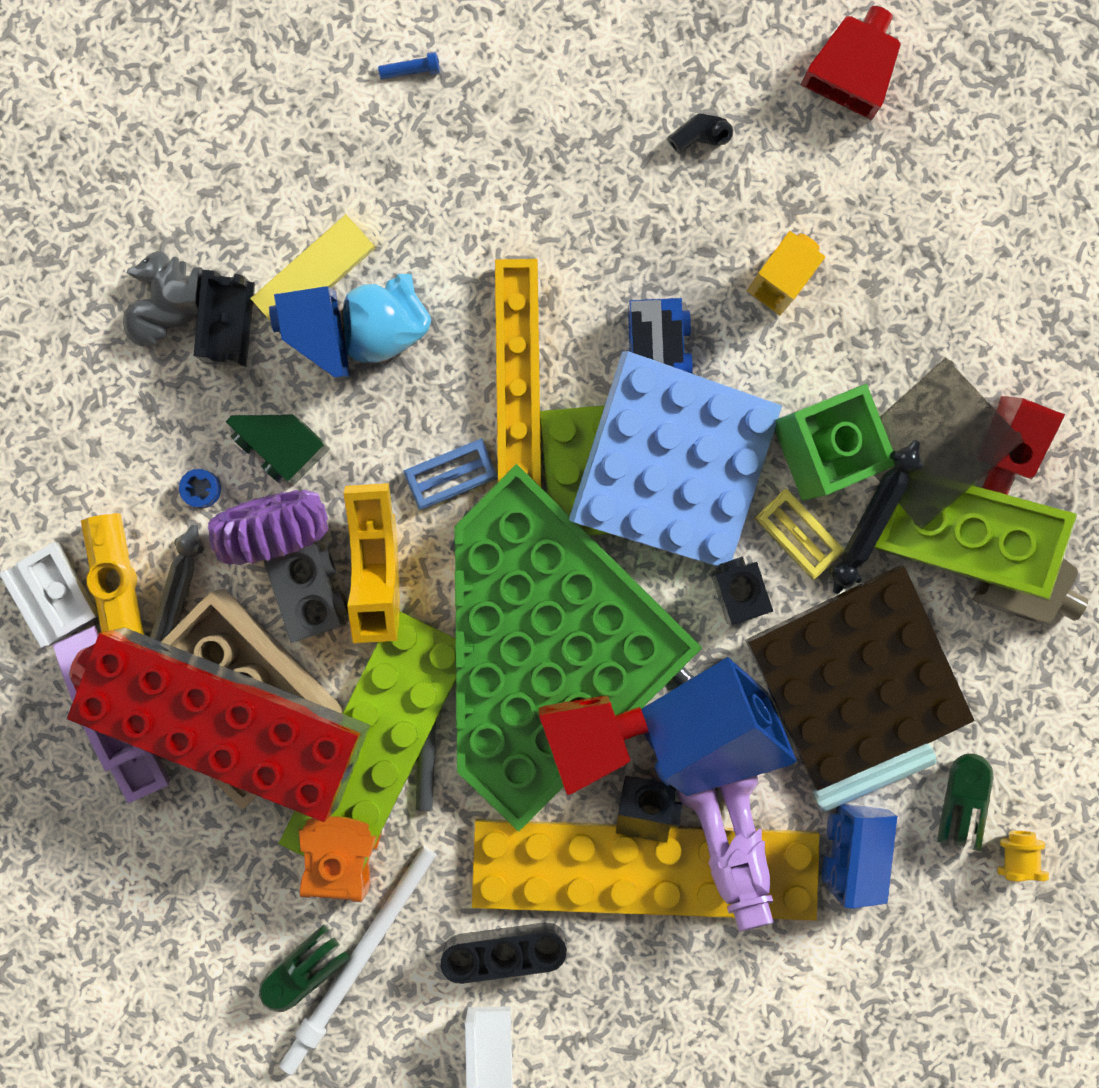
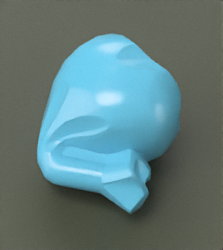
(383, 320)

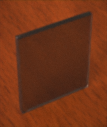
(957, 437)

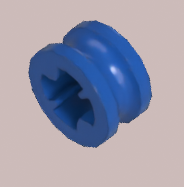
(198, 501)

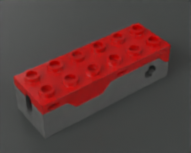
(216, 721)

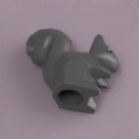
(172, 299)

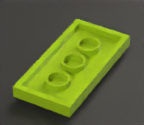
(988, 540)

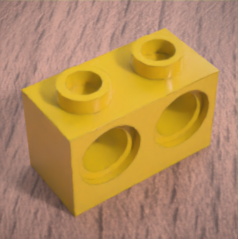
(786, 272)

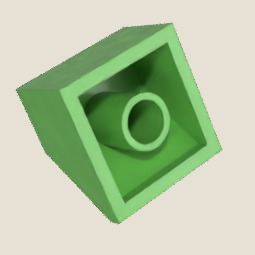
(834, 443)

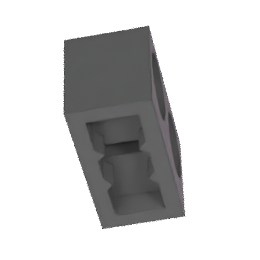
(295, 597)

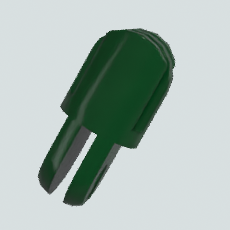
(971, 788)
(293, 979)

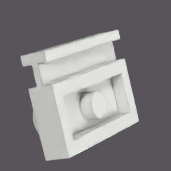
(49, 594)

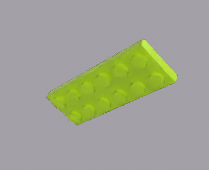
(400, 702)

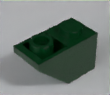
(281, 441)

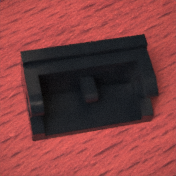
(224, 319)

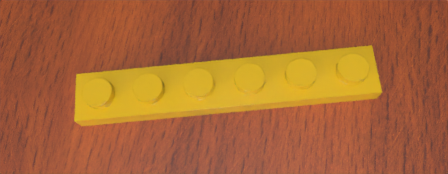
(517, 366)

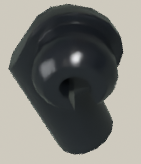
(701, 129)

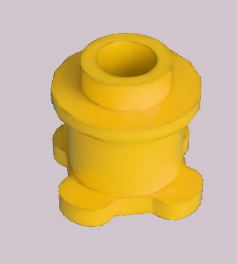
(1022, 857)

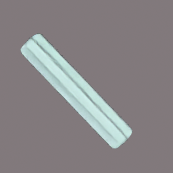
(875, 777)

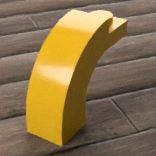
(374, 564)

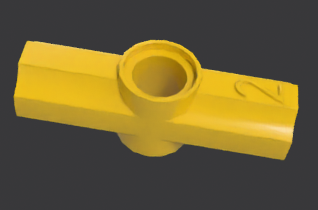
(106, 551)

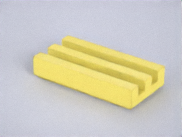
(787, 546)

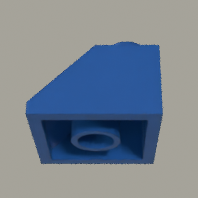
(313, 326)

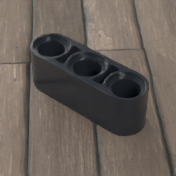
(488, 967)

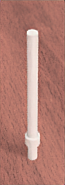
(312, 1028)

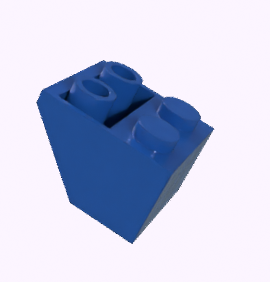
(860, 855)

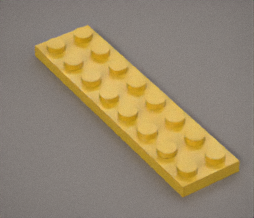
(608, 872)

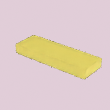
(320, 264)

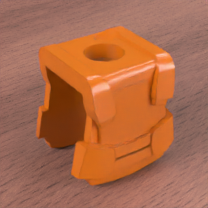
(336, 858)

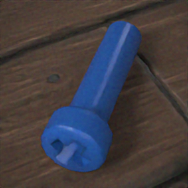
(410, 67)

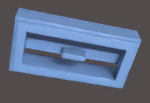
(417, 488)

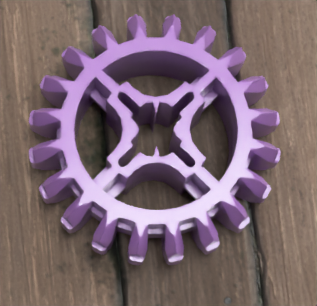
(268, 527)

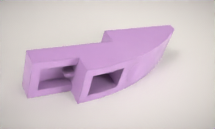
(134, 769)

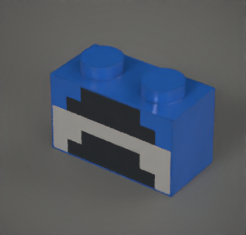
(659, 331)

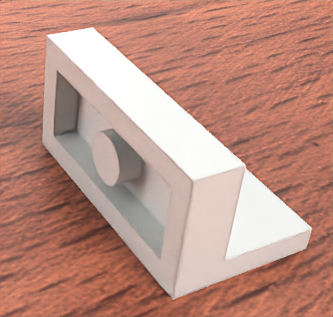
(488, 1047)

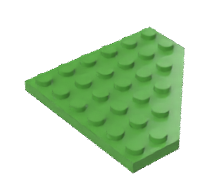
(543, 626)

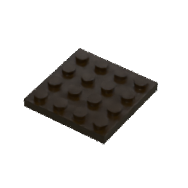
(860, 678)

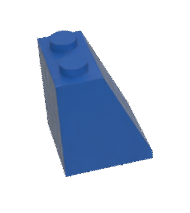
(716, 731)

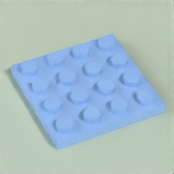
(675, 460)

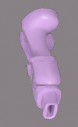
(742, 867)

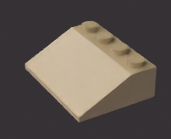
(231, 637)

